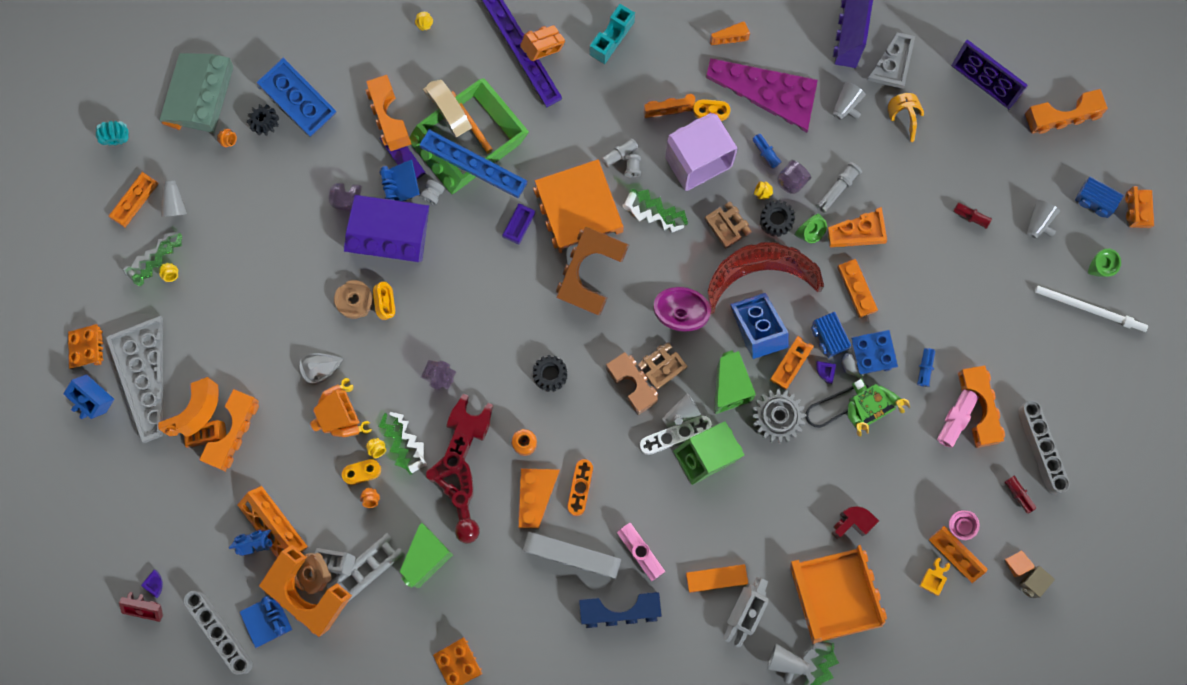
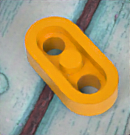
(713, 107)
(384, 303)
(361, 473)

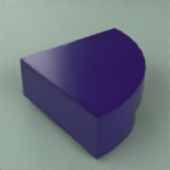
(825, 371)
(153, 584)

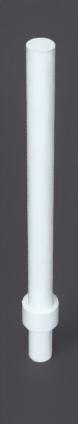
(1126, 321)

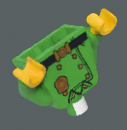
(871, 405)

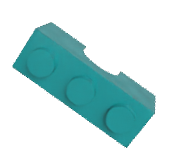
(618, 27)

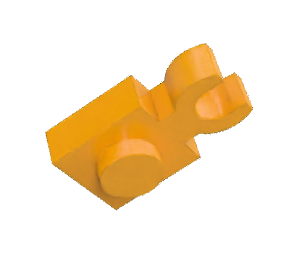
(933, 579)

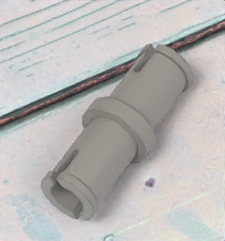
(619, 153)

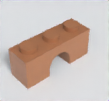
(624, 368)

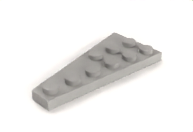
(140, 369)

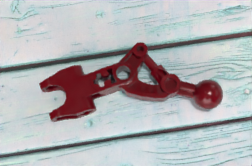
(466, 428)

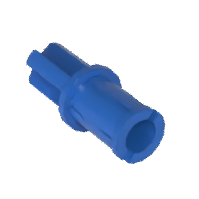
(766, 151)
(926, 367)

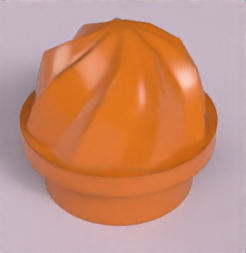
(227, 138)
(369, 498)

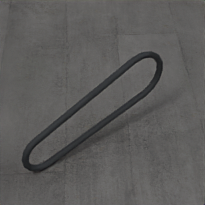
(826, 399)

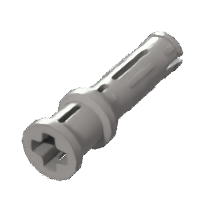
(844, 181)

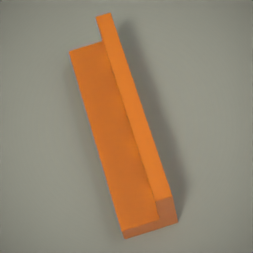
(272, 519)

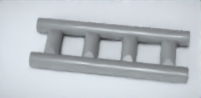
(377, 568)

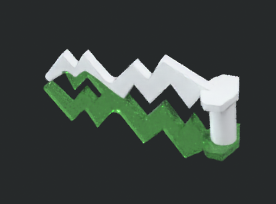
(662, 213)
(399, 436)

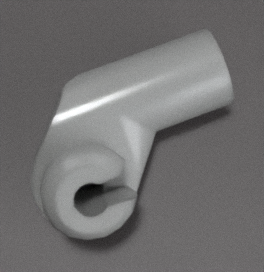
(849, 366)

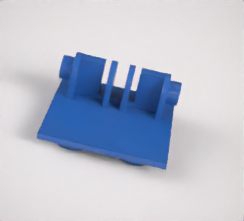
(399, 182)
(874, 352)
(265, 621)

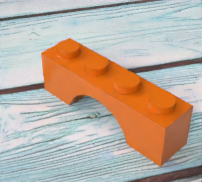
(1045, 117)
(394, 130)
(988, 430)
(221, 453)

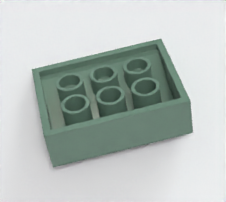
(197, 91)

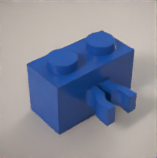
(88, 397)

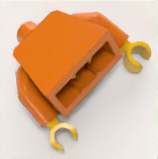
(336, 413)

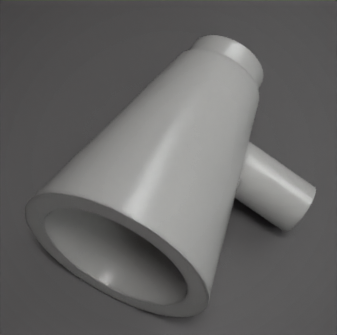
(848, 99)
(172, 201)
(1042, 216)
(682, 412)
(787, 662)

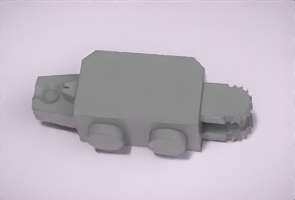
(747, 611)

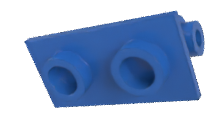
(244, 543)

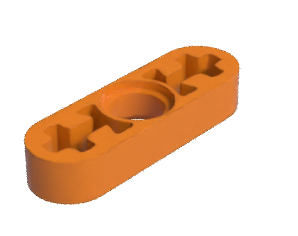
(588, 474)

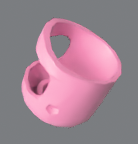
(967, 523)

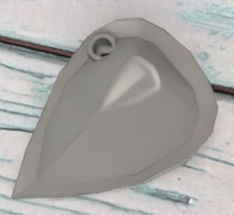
(318, 366)

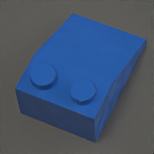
(760, 326)

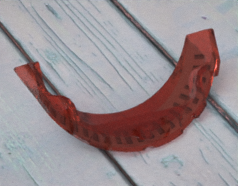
(762, 257)

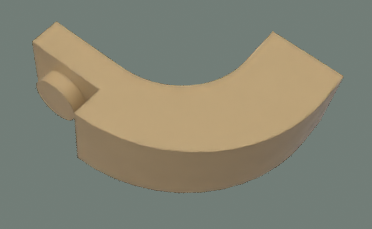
(448, 107)

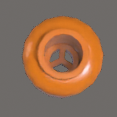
(524, 435)

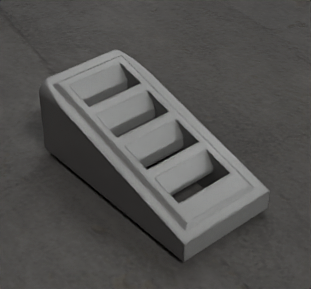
(345, 562)

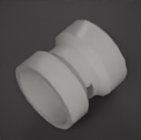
(432, 192)

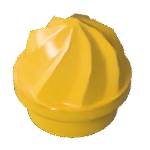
(423, 21)
(763, 190)
(168, 272)
(376, 448)

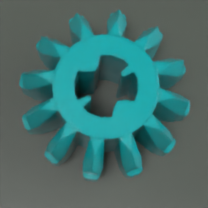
(112, 133)

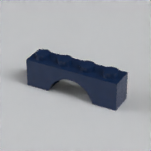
(646, 607)

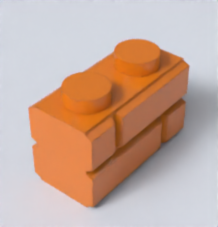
(542, 42)

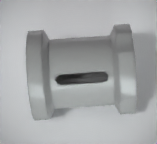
(632, 165)

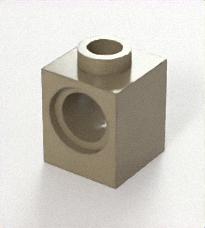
(1036, 582)

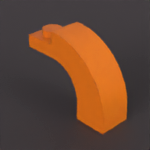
(197, 413)

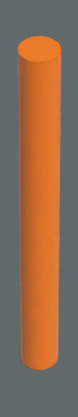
(476, 131)

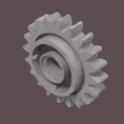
(773, 427)

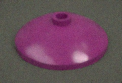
(682, 309)

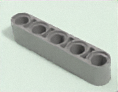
(1042, 458)
(572, 555)
(209, 629)

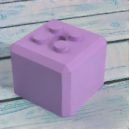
(700, 151)

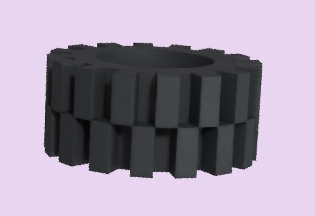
(782, 208)
(550, 362)

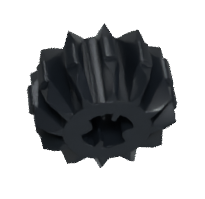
(263, 113)

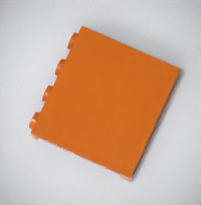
(577, 201)
(838, 595)

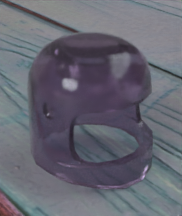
(793, 177)
(340, 198)

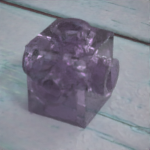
(438, 374)

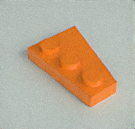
(864, 230)
(535, 492)

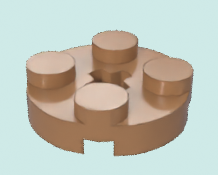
(347, 291)
(320, 574)

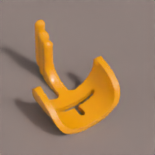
(899, 103)

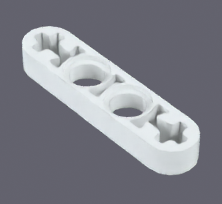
(674, 432)

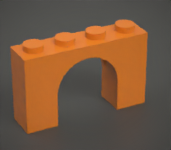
(280, 585)

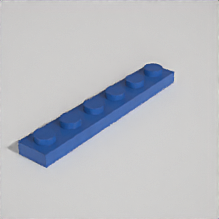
(473, 164)

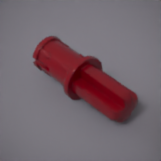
(972, 215)
(1020, 494)

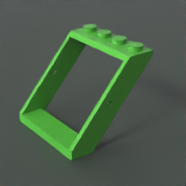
(448, 173)

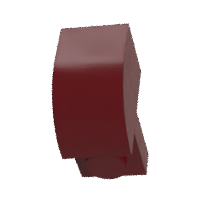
(857, 517)

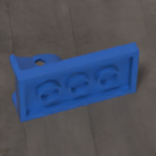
(296, 97)

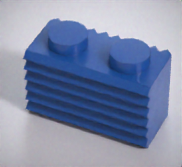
(1098, 197)
(831, 335)

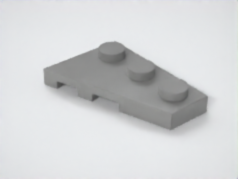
(894, 64)

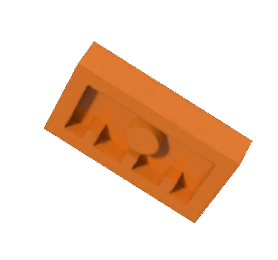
(1140, 208)

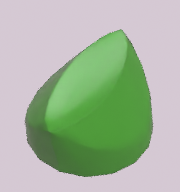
(812, 229)
(1105, 263)

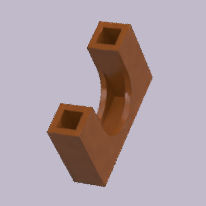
(572, 288)

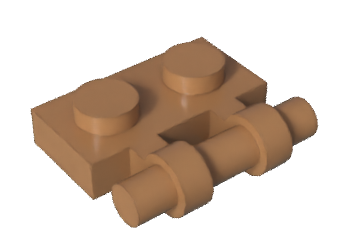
(723, 227)
(666, 370)

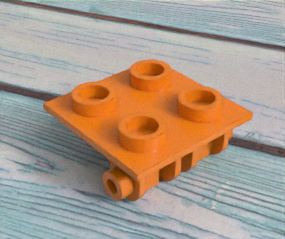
(84, 346)
(457, 663)

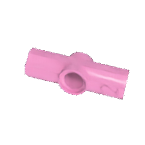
(957, 418)
(649, 562)

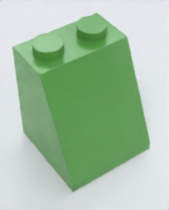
(732, 383)
(708, 452)
(423, 558)

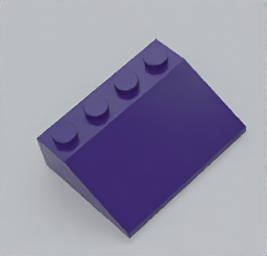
(852, 32)
(989, 74)
(387, 228)

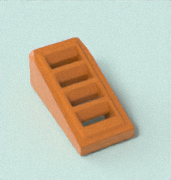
(732, 34)
(217, 433)

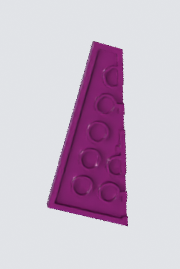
(771, 90)

